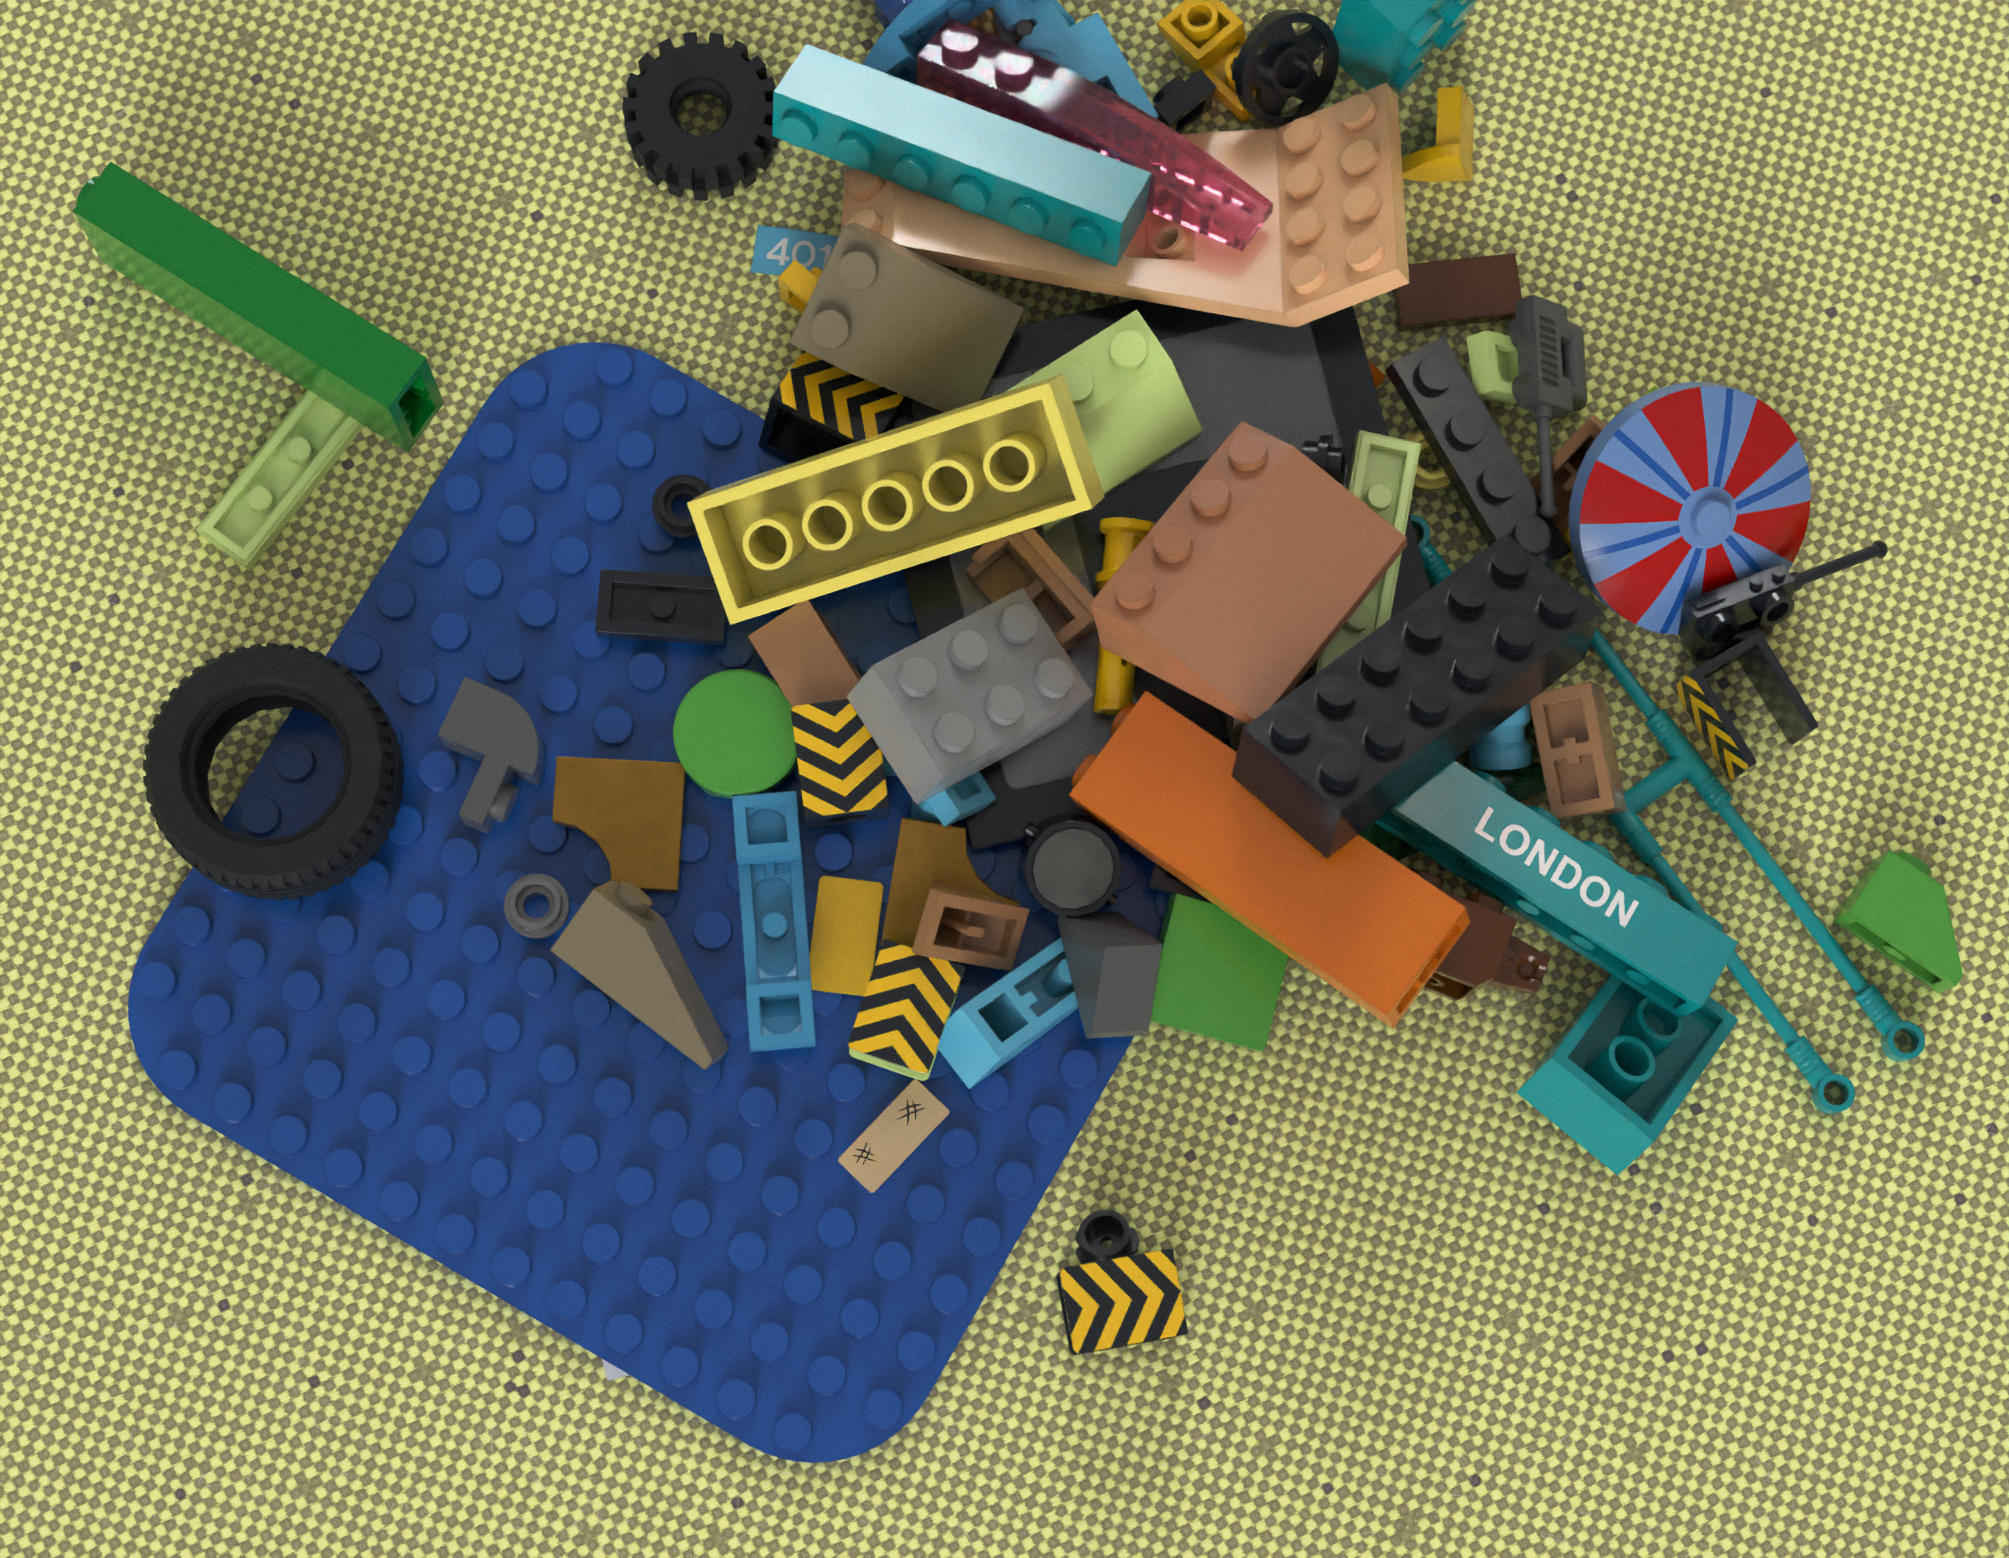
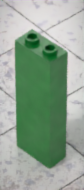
(259, 306)

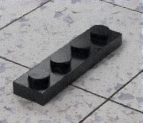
(1473, 451)

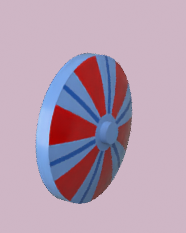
(1686, 500)

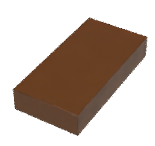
(1458, 292)

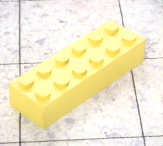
(897, 499)

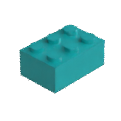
(1390, 37)

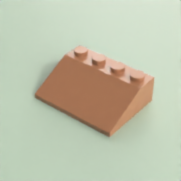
(1246, 576)

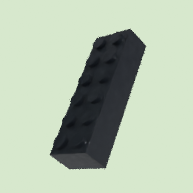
(1414, 694)

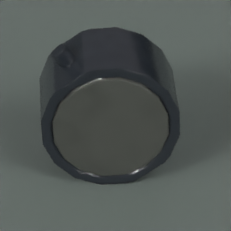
(1070, 864)

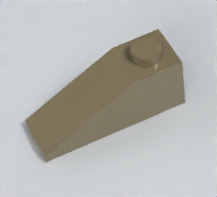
(637, 963)

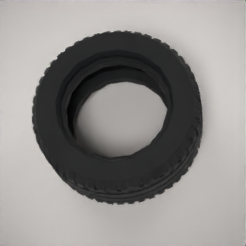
(203, 714)

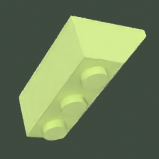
(1125, 401)

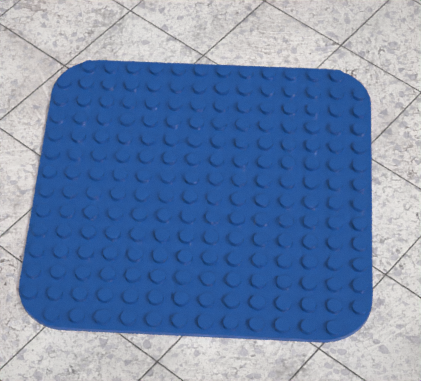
(502, 1100)

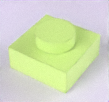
(1492, 366)

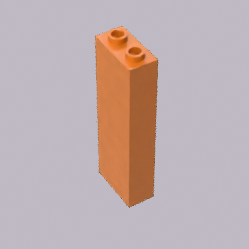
(1344, 917)

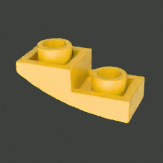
(1208, 39)

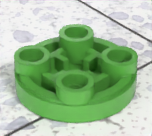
(735, 734)

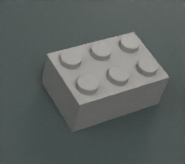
(969, 695)

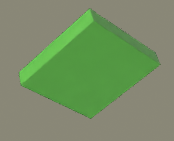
(1216, 975)

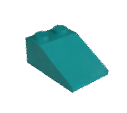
(1623, 1070)

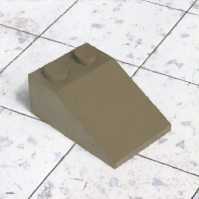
(905, 322)

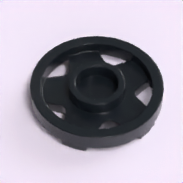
(1282, 66)

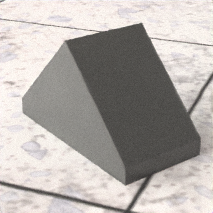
(1111, 972)

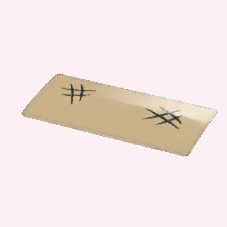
(893, 1136)

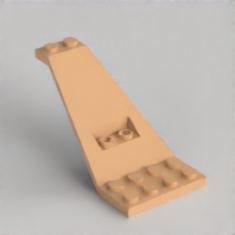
(1322, 249)

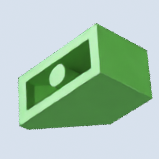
(1905, 919)

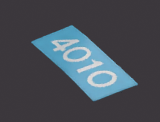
(778, 248)

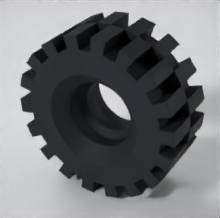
(700, 160)

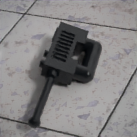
(1753, 604)

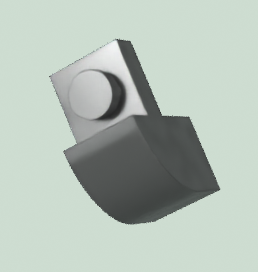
(500, 736)

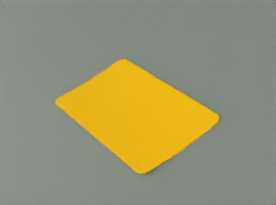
(845, 934)

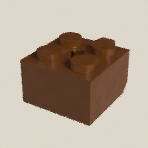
(1486, 952)

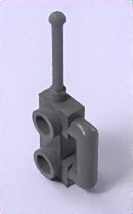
(1549, 375)

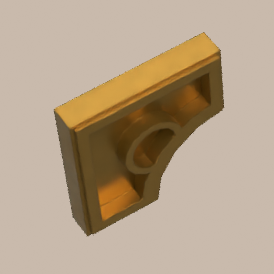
(629, 811)
(926, 854)

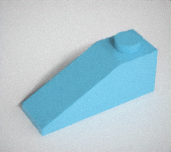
(1009, 1015)

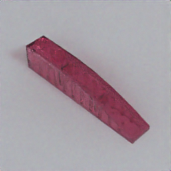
(1038, 93)

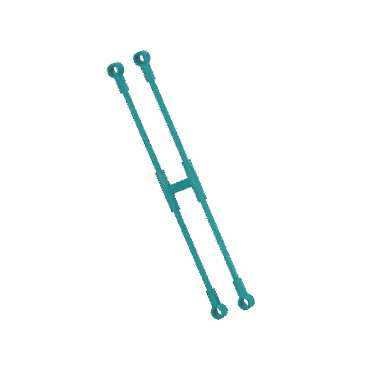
(1688, 764)

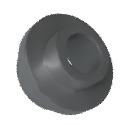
(527, 888)

